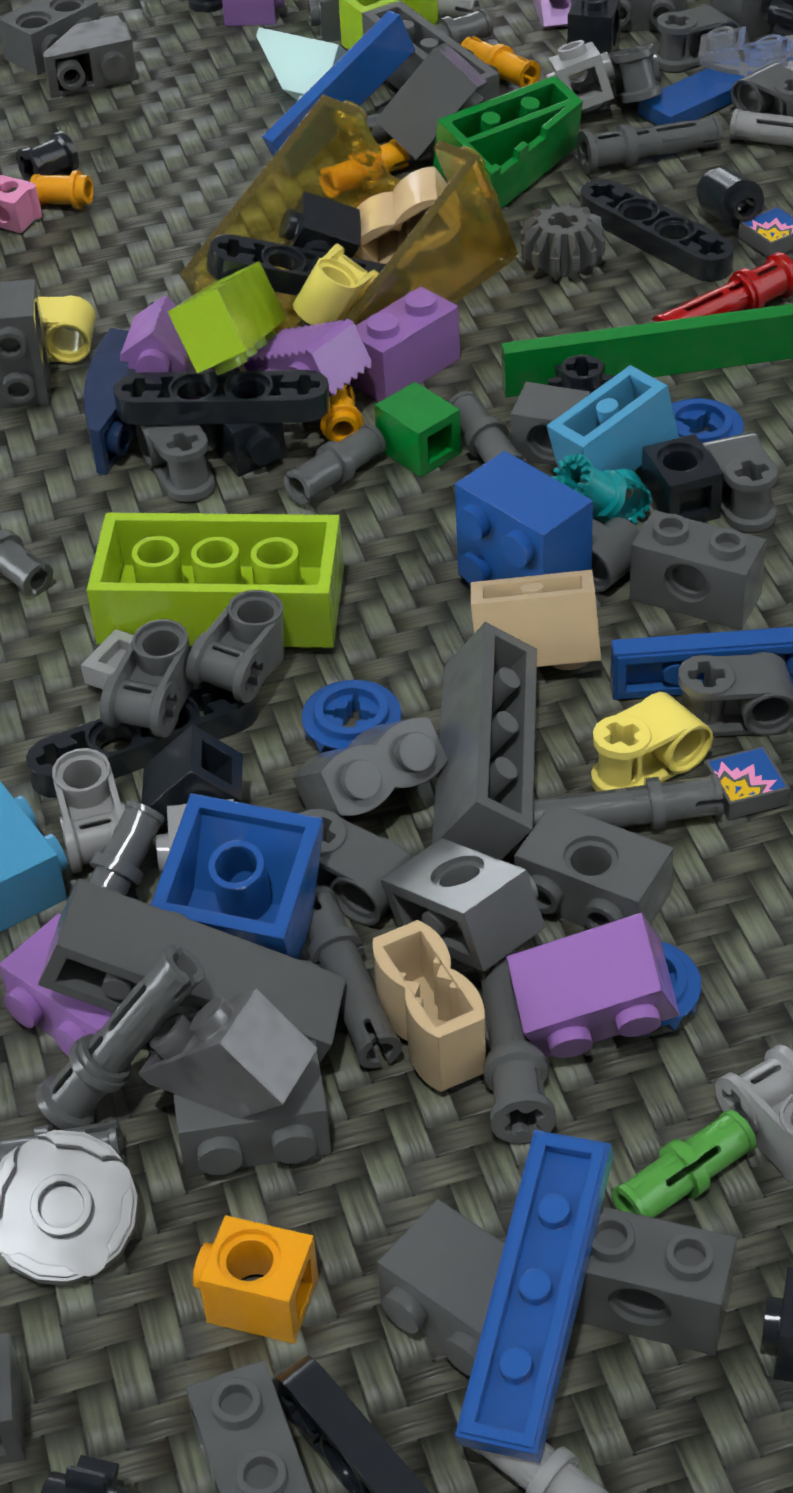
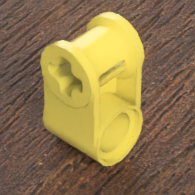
(332, 288)
(67, 313)
(647, 742)

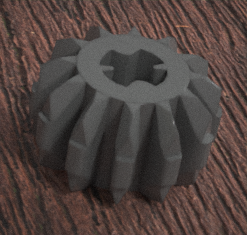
(562, 241)

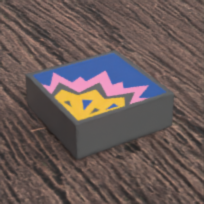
(769, 231)
(748, 782)

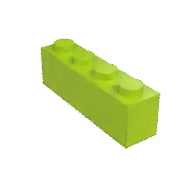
(228, 320)

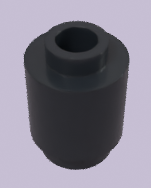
(729, 196)

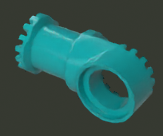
(605, 488)

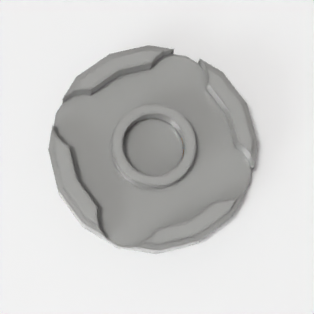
(65, 1207)

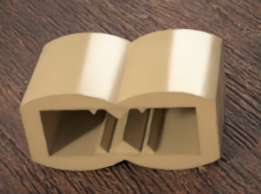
(392, 216)
(430, 1005)

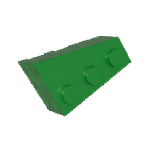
(517, 134)

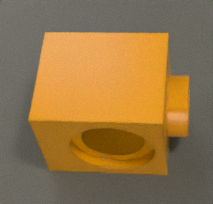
(266, 1306)

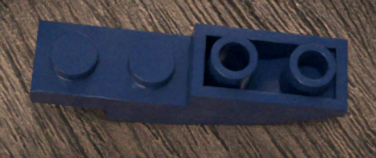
(106, 431)

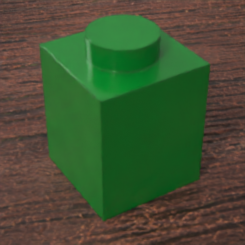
(419, 428)

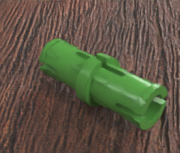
(719, 1144)

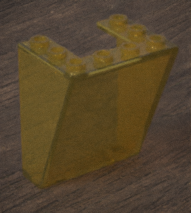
(336, 157)

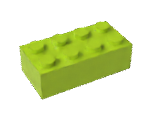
(197, 562)

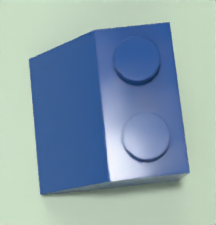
(244, 871)

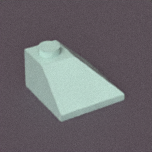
(298, 59)

